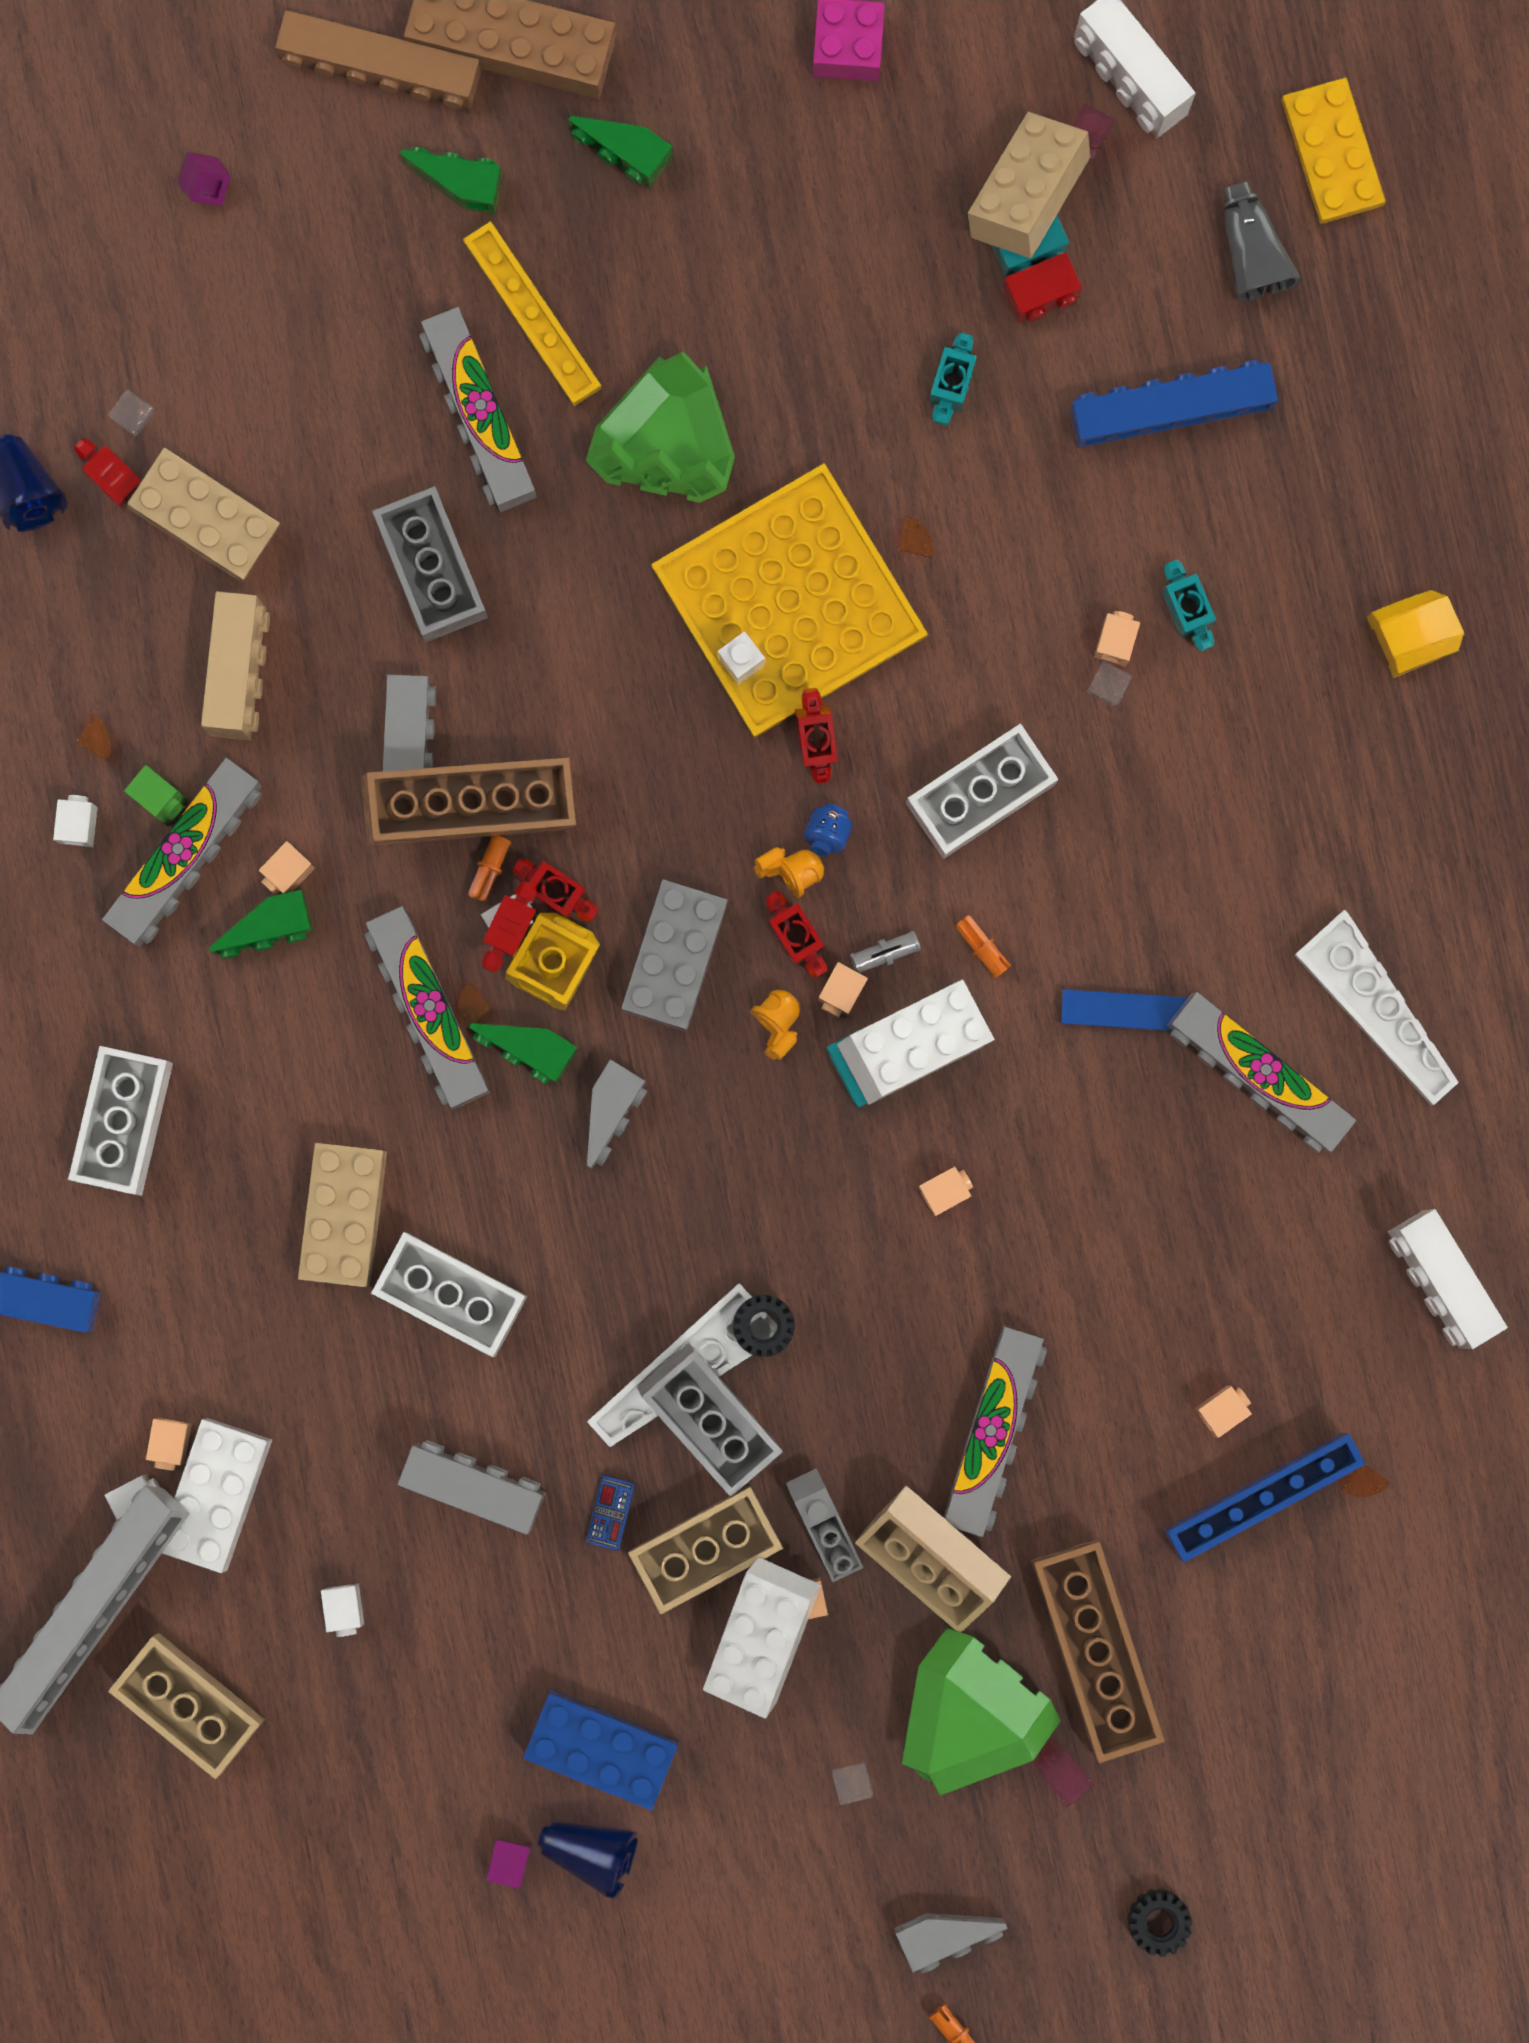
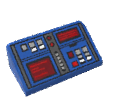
(610, 1512)

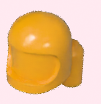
(796, 870)
(777, 1016)

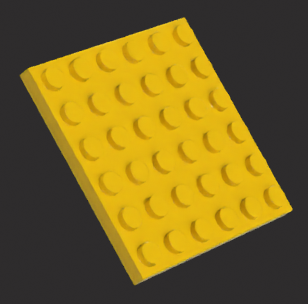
(802, 589)

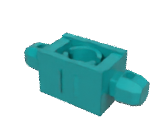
(957, 357)
(1174, 573)

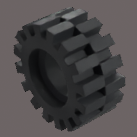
(778, 1341)
(1174, 1938)

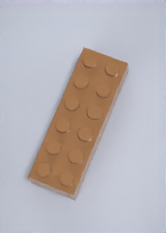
(519, 40)
(468, 801)
(1097, 1651)

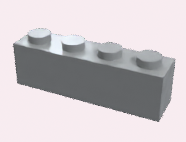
(408, 723)

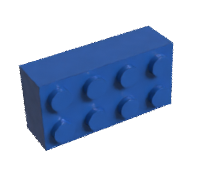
(601, 1749)

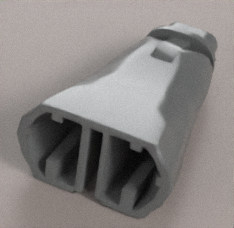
(1255, 248)

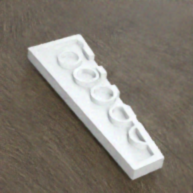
(1360, 986)
(711, 1338)

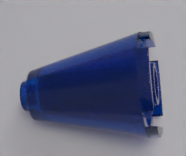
(26, 488)
(591, 1853)

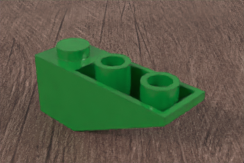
(628, 146)
(465, 182)
(273, 920)
(535, 1047)

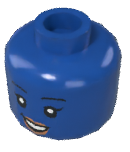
(828, 829)

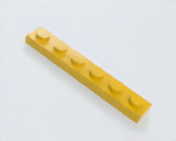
(532, 313)

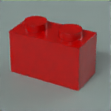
(1042, 288)

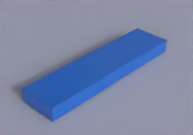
(1118, 1009)

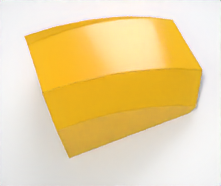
(1417, 631)
(553, 959)

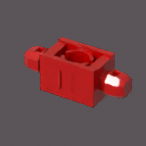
(108, 472)
(816, 713)
(777, 904)
(585, 910)
(509, 926)

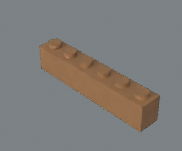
(378, 60)

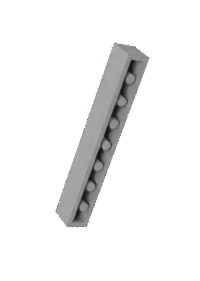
(89, 1608)

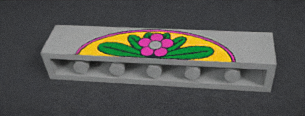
(478, 409)
(183, 852)
(427, 1007)
(1261, 1073)
(993, 1430)

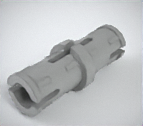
(907, 944)

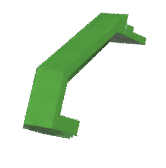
(666, 434)
(972, 1716)

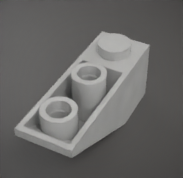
(611, 1100)
(824, 1525)
(941, 1935)

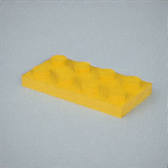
(1333, 150)

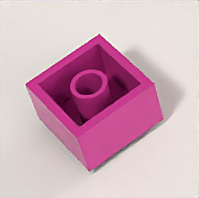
(848, 39)

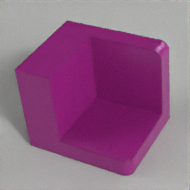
(204, 179)
(508, 1863)

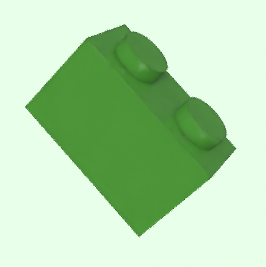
(157, 796)

